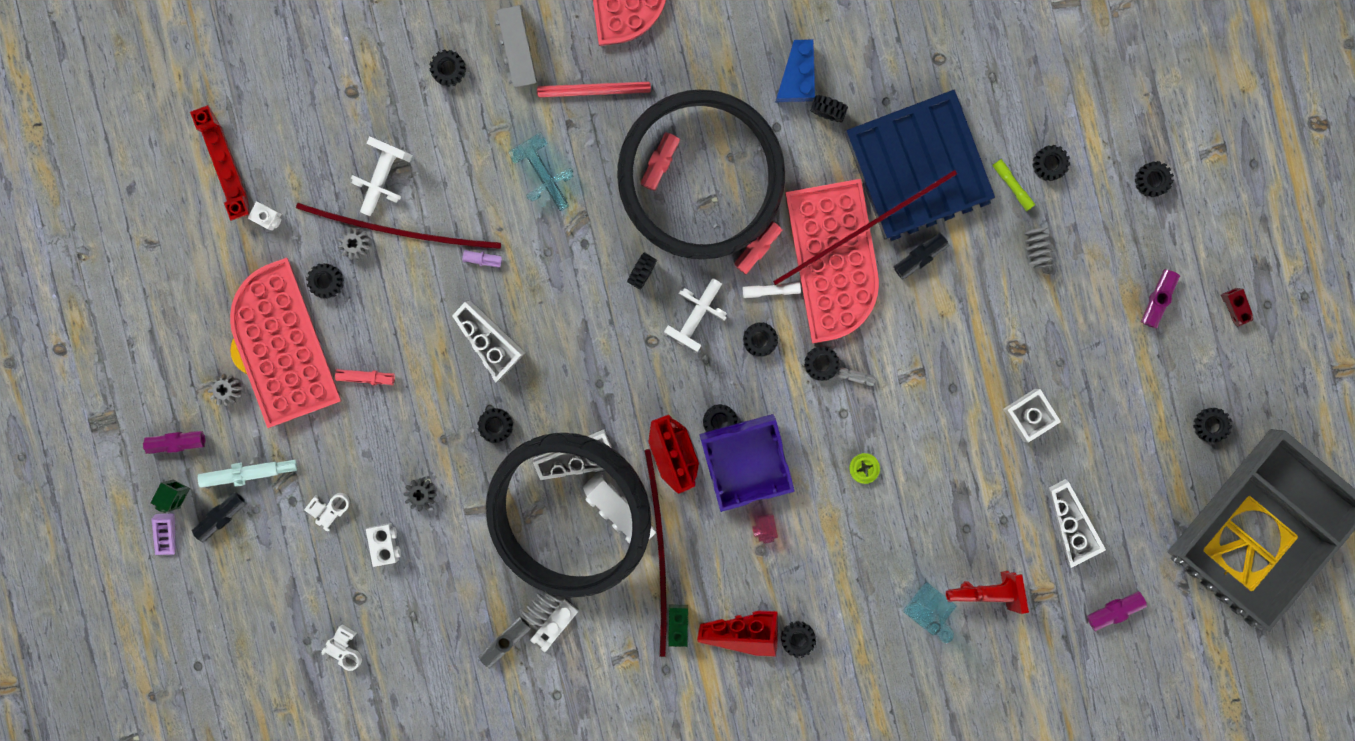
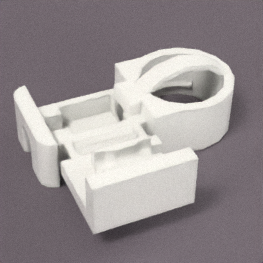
(324, 512)
(338, 648)

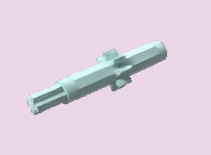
(239, 474)

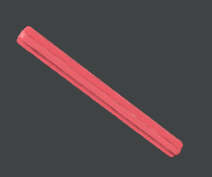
(594, 89)

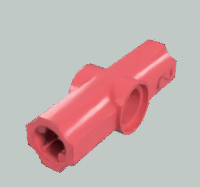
(660, 161)
(757, 248)

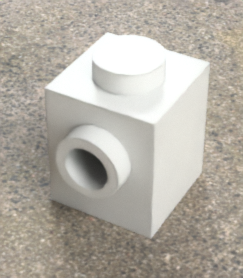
(265, 216)

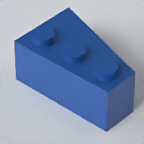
(798, 77)

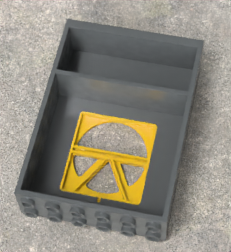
(1313, 519)

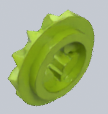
(872, 472)

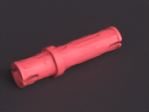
(365, 377)

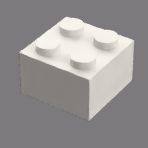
(1031, 415)

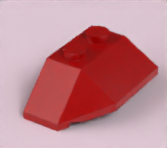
(673, 453)

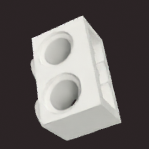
(376, 544)

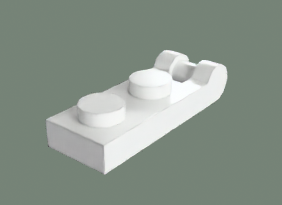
(555, 624)

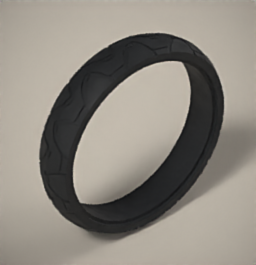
(770, 146)
(524, 565)

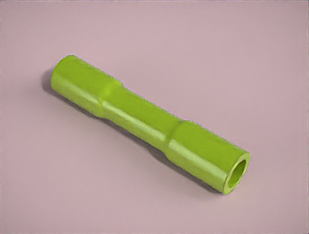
(1021, 195)

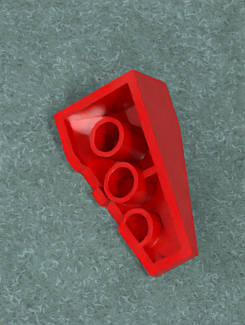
(748, 634)

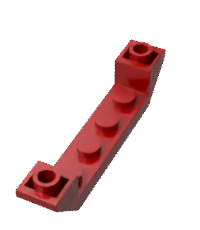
(223, 162)

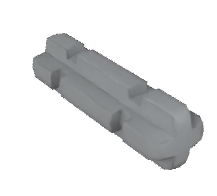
(856, 376)

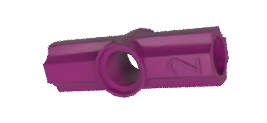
(1165, 287)
(174, 442)
(1116, 611)

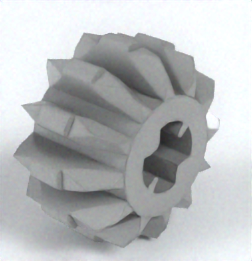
(352, 251)
(224, 382)

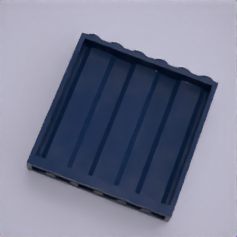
(912, 151)

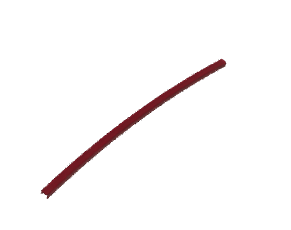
(866, 227)
(464, 242)
(660, 551)

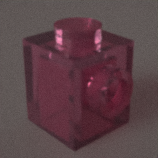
(765, 528)

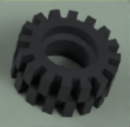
(436, 64)
(829, 108)
(1059, 154)
(1164, 173)
(642, 270)
(313, 278)
(760, 351)
(833, 363)
(715, 410)
(483, 425)
(1224, 425)
(798, 650)

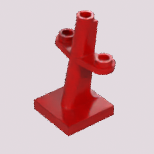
(1009, 591)

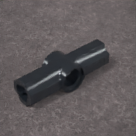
(921, 256)
(218, 517)

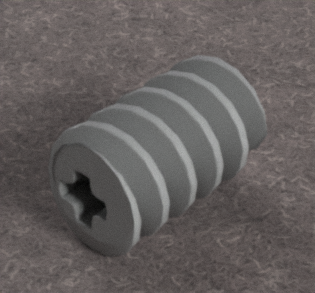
(1038, 248)
(541, 608)

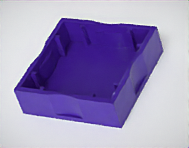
(747, 462)

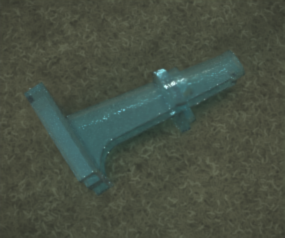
(529, 150)
(930, 611)

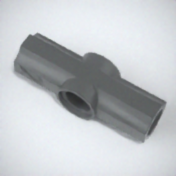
(496, 650)

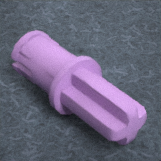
(482, 258)

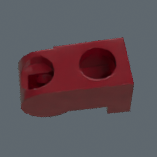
(1238, 306)

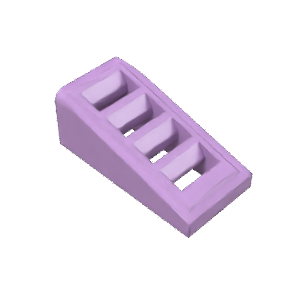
(156, 526)

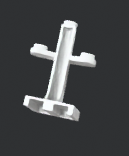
(380, 175)
(701, 307)

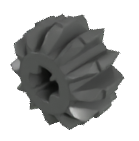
(423, 502)

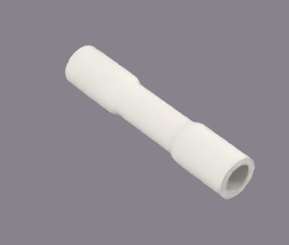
(758, 291)

